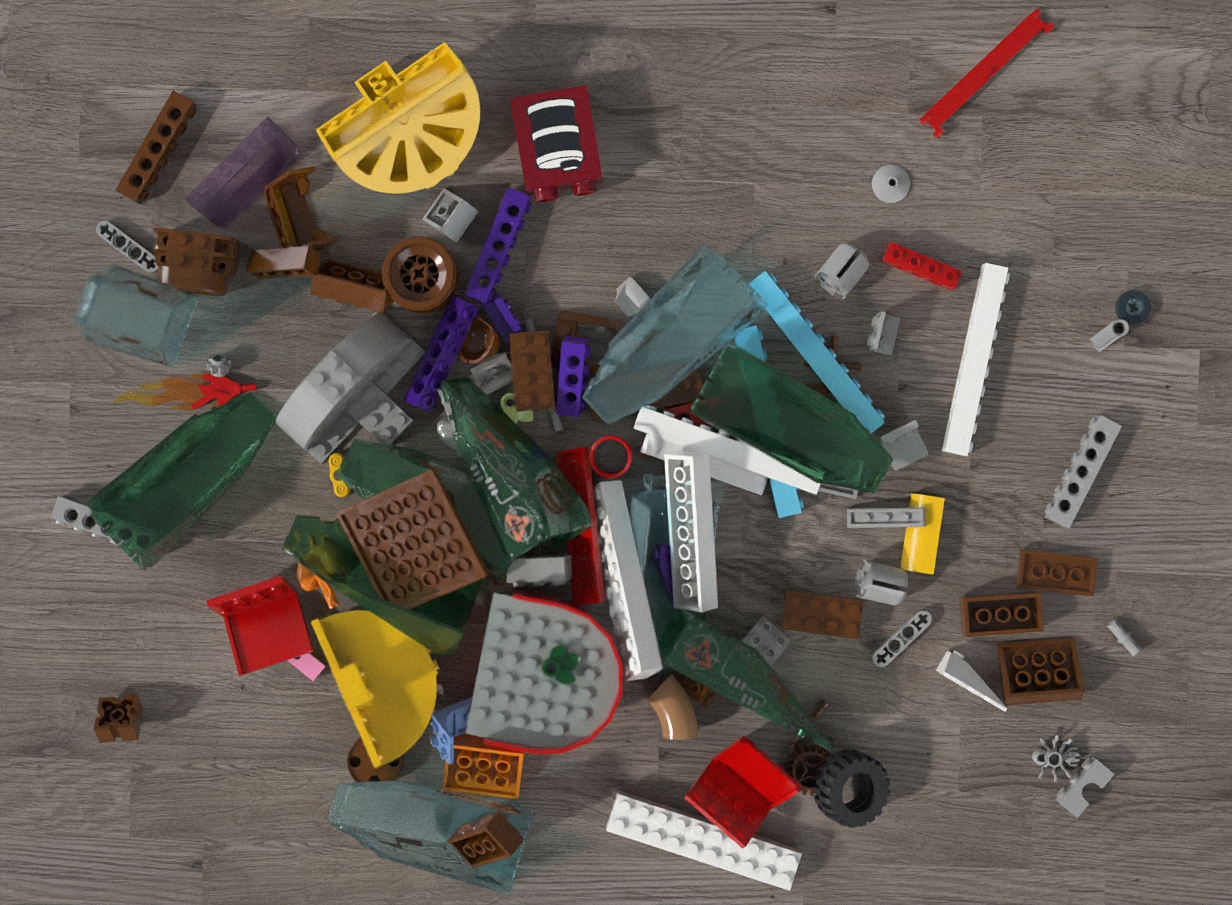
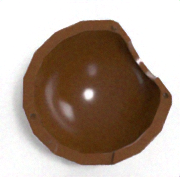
(480, 342)

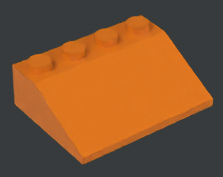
(483, 768)

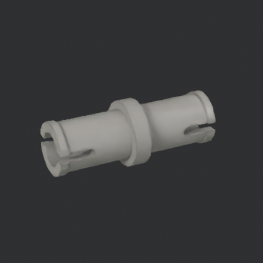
(1124, 637)

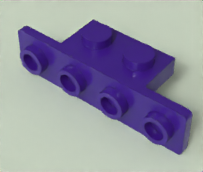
(502, 318)

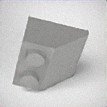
(450, 215)

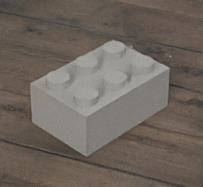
(540, 570)

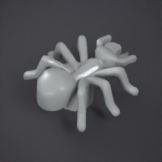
(1054, 758)

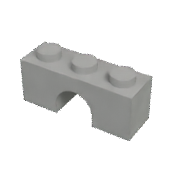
(1091, 772)

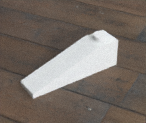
(963, 674)

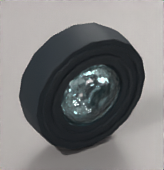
(1123, 310)

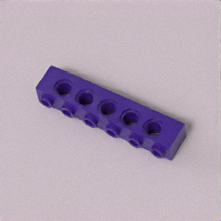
(512, 199)
(441, 353)

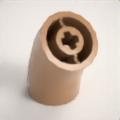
(674, 710)

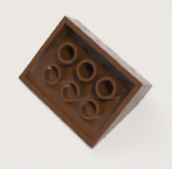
(1040, 671)

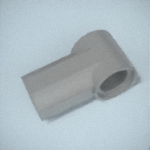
(1108, 335)

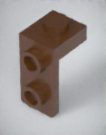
(696, 690)

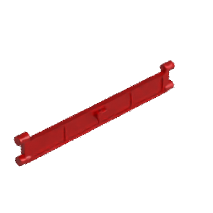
(984, 71)

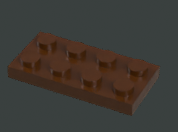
(1056, 572)

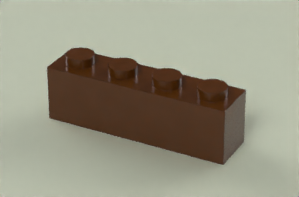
(284, 262)

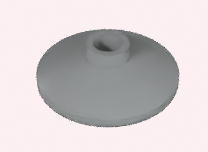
(881, 185)

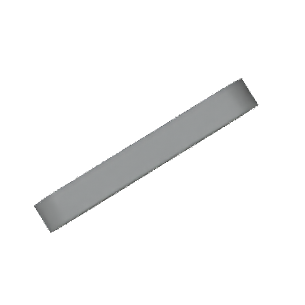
(128, 247)
(899, 635)

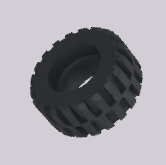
(870, 797)

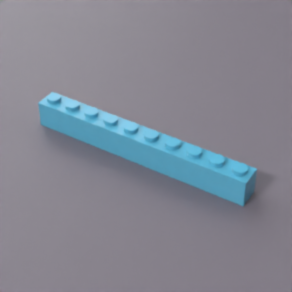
(815, 353)
(784, 495)

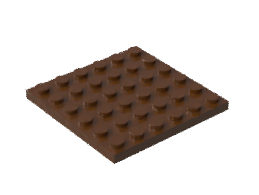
(412, 541)

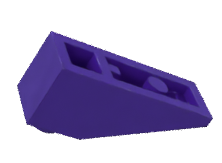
(662, 561)

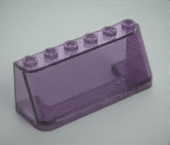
(243, 174)

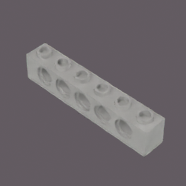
(1092, 466)
(62, 515)

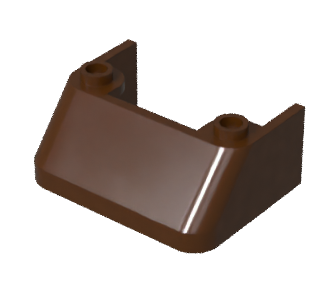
(290, 211)

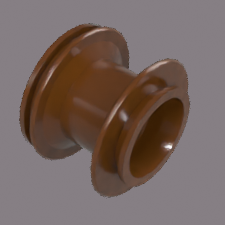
(429, 298)

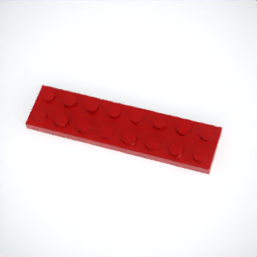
(584, 549)

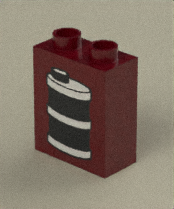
(557, 143)

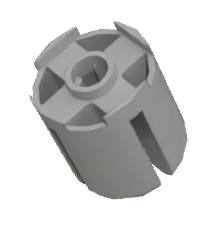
(850, 276)
(883, 573)

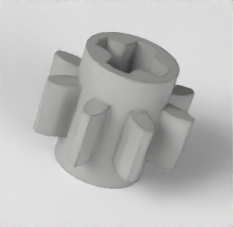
(218, 365)

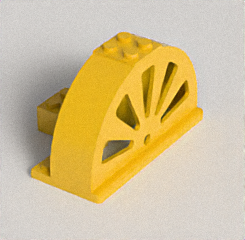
(407, 125)
(383, 680)

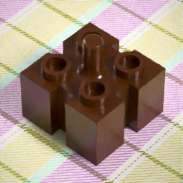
(118, 718)

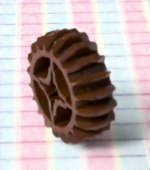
(803, 774)

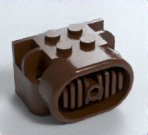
(196, 260)

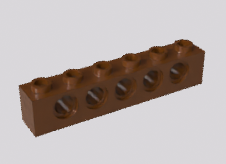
(155, 136)

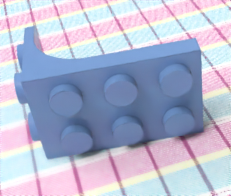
(447, 725)

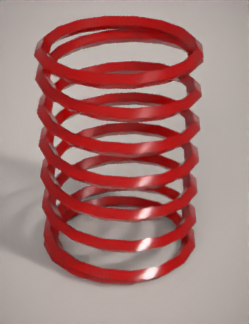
(608, 475)

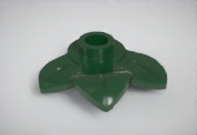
(563, 663)

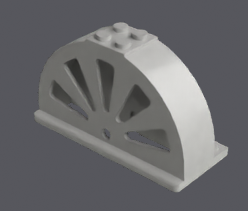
(353, 390)

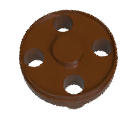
(365, 769)

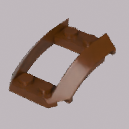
(568, 325)

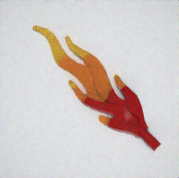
(197, 395)

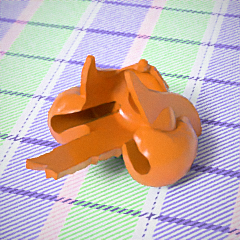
(311, 582)

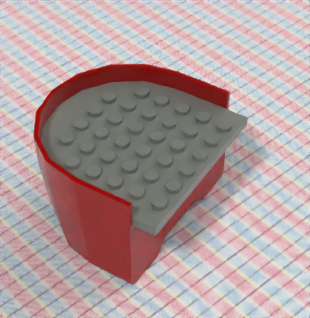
(519, 704)

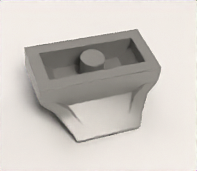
(631, 297)

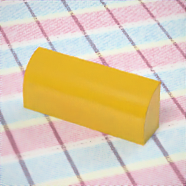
(922, 542)

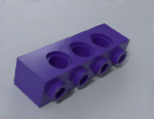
(565, 403)

